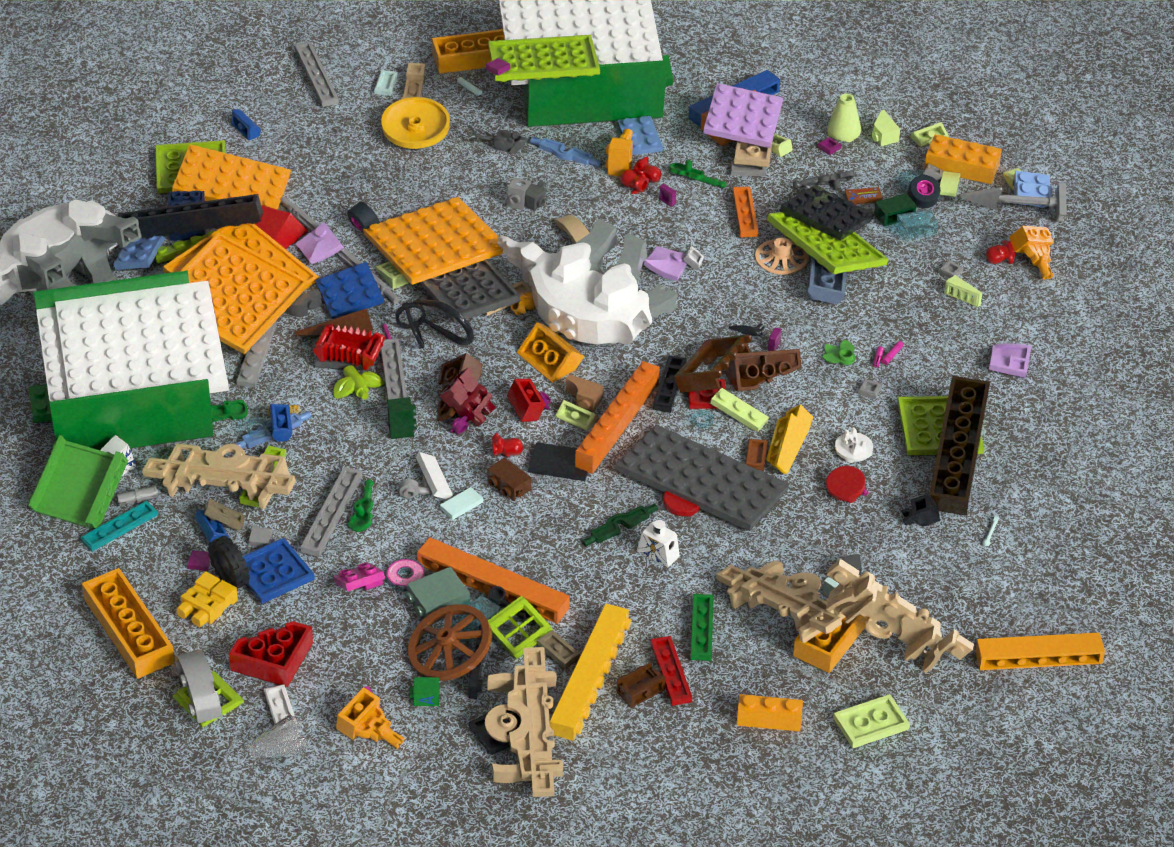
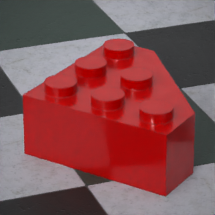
(273, 653)

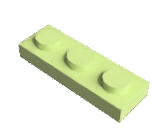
(739, 410)

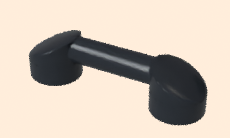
(497, 596)

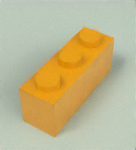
(769, 712)

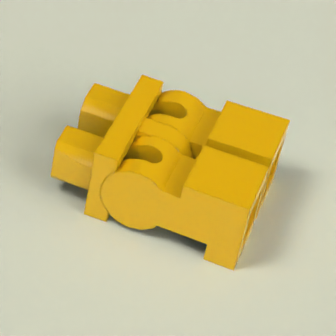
(207, 599)

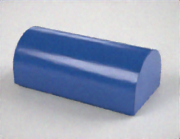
(245, 125)
(280, 422)
(211, 528)

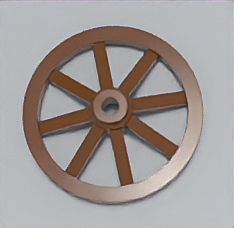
(448, 639)

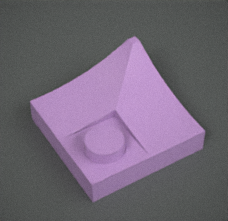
(319, 244)
(666, 263)
(1010, 359)

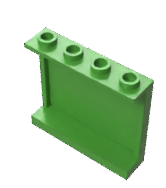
(77, 483)

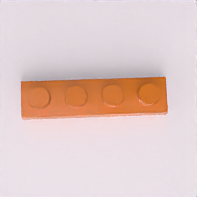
(745, 212)

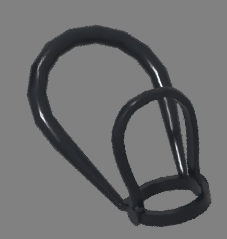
(436, 304)

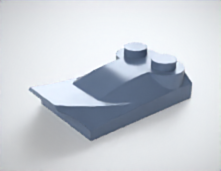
(825, 285)

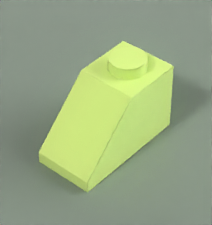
(885, 130)

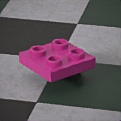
(364, 576)

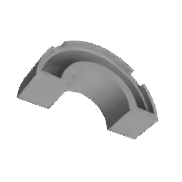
(197, 677)

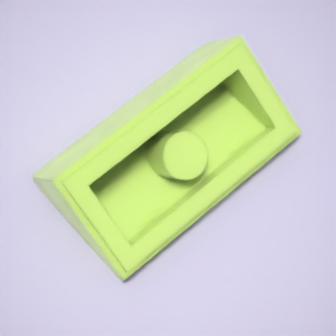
(924, 136)
(576, 415)

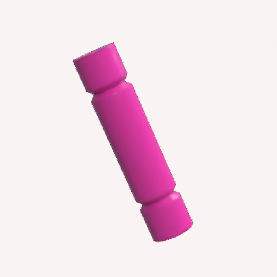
(890, 355)

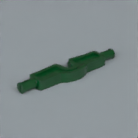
(611, 527)

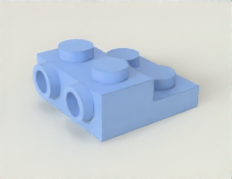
(1032, 185)

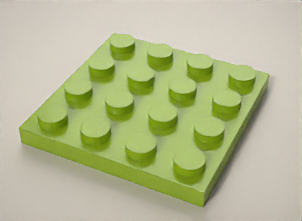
(170, 158)
(923, 423)

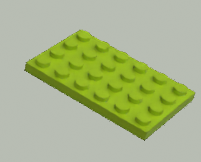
(546, 57)
(835, 255)

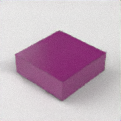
(497, 66)
(829, 146)
(667, 195)
(774, 339)
(199, 560)

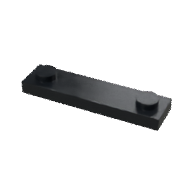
(668, 387)
(475, 683)

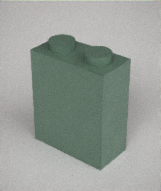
(437, 591)

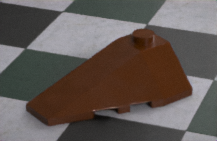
(357, 319)
(759, 367)
(448, 373)

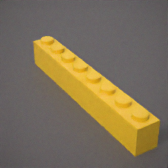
(589, 672)

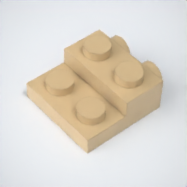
(752, 155)

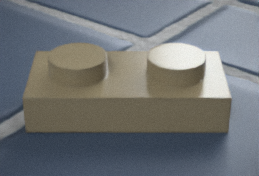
(224, 514)
(558, 649)

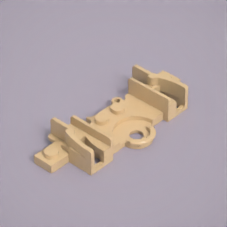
(214, 469)
(866, 597)

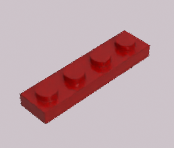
(671, 668)

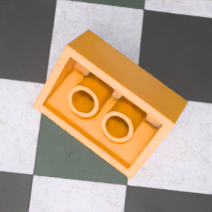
(549, 353)

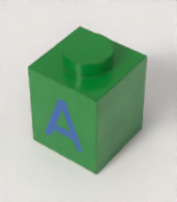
(425, 691)

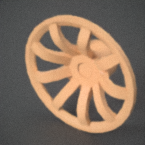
(782, 251)

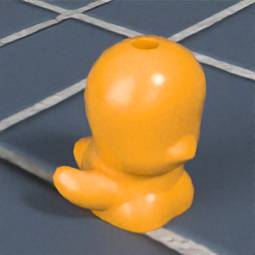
(525, 304)

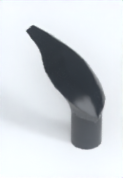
(748, 330)

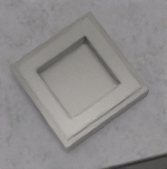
(933, 171)
(693, 257)
(950, 269)
(870, 389)
(260, 536)

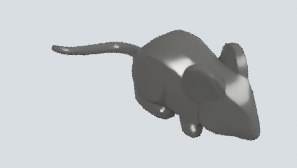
(504, 140)

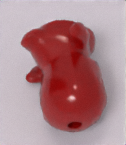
(651, 172)
(634, 180)
(998, 253)
(507, 447)

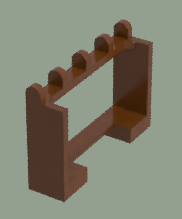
(711, 349)

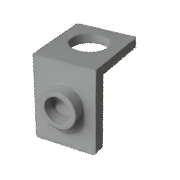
(516, 193)

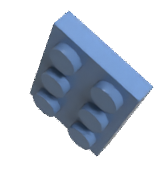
(644, 134)
(138, 253)

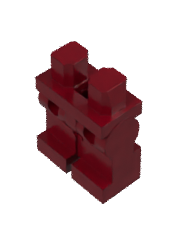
(468, 397)

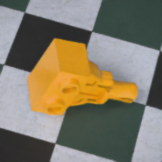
(619, 153)
(1035, 244)
(366, 720)

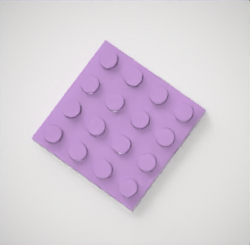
(743, 115)

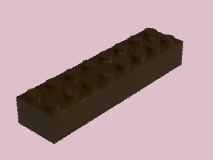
(959, 444)

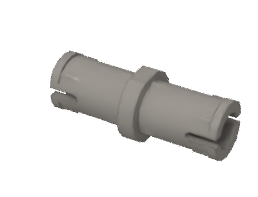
(137, 495)

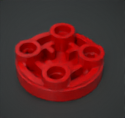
(845, 483)
(678, 505)

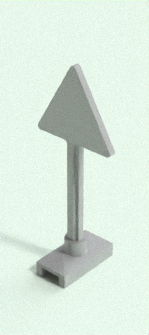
(991, 196)

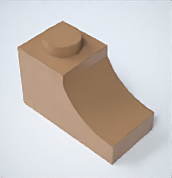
(587, 393)

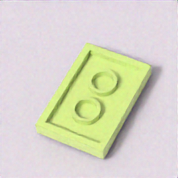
(871, 721)

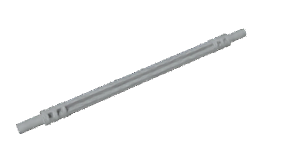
(344, 254)

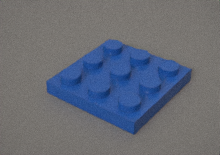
(349, 290)
(276, 570)

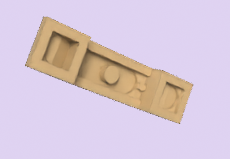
(414, 80)
(573, 227)

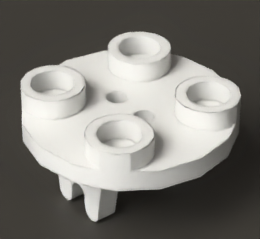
(853, 446)

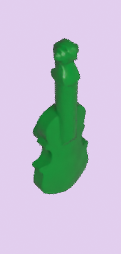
(687, 170)
(230, 409)
(362, 517)

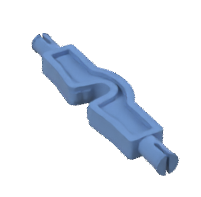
(558, 148)
(249, 441)

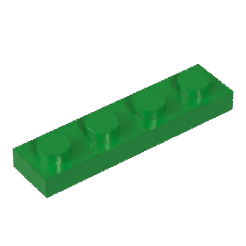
(702, 627)

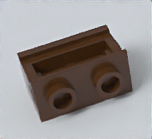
(508, 479)
(640, 685)

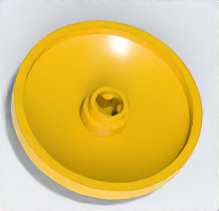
(415, 122)

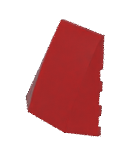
(281, 226)

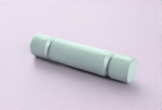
(469, 86)

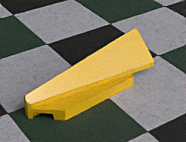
(788, 438)

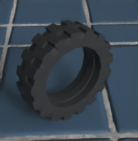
(228, 561)

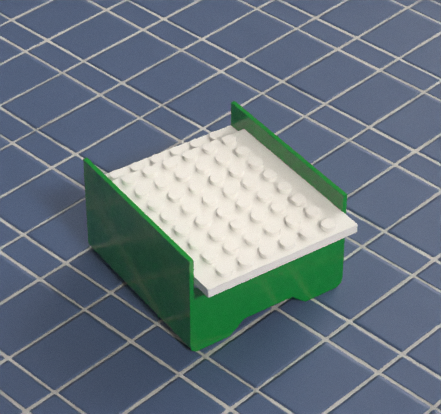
(627, 52)
(129, 361)

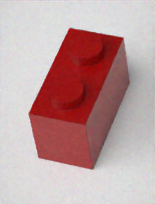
(526, 400)

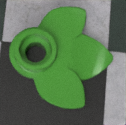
(842, 354)

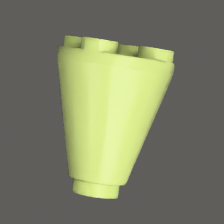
(844, 122)

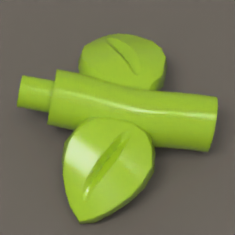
(356, 383)

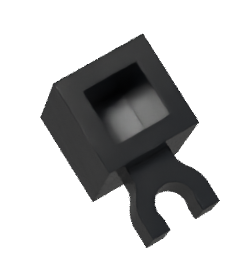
(923, 510)

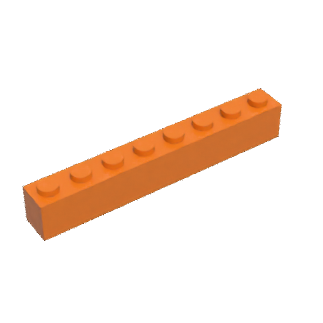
(617, 417)
(484, 575)

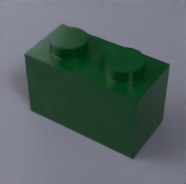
(888, 209)
(400, 418)

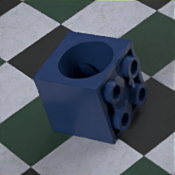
(185, 197)

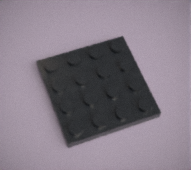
(827, 212)

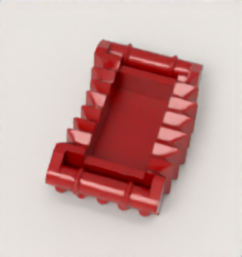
(348, 345)

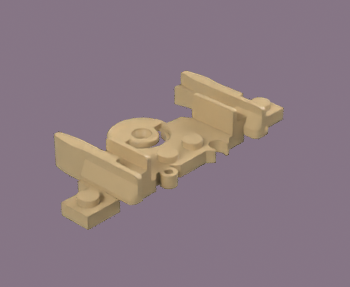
(770, 587)
(530, 701)

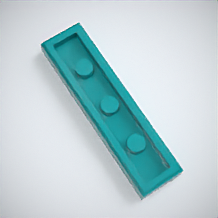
(119, 526)

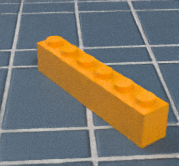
(1039, 651)

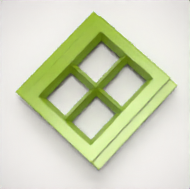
(507, 613)
(222, 688)

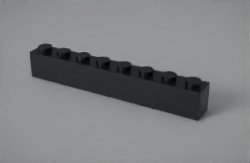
(197, 216)

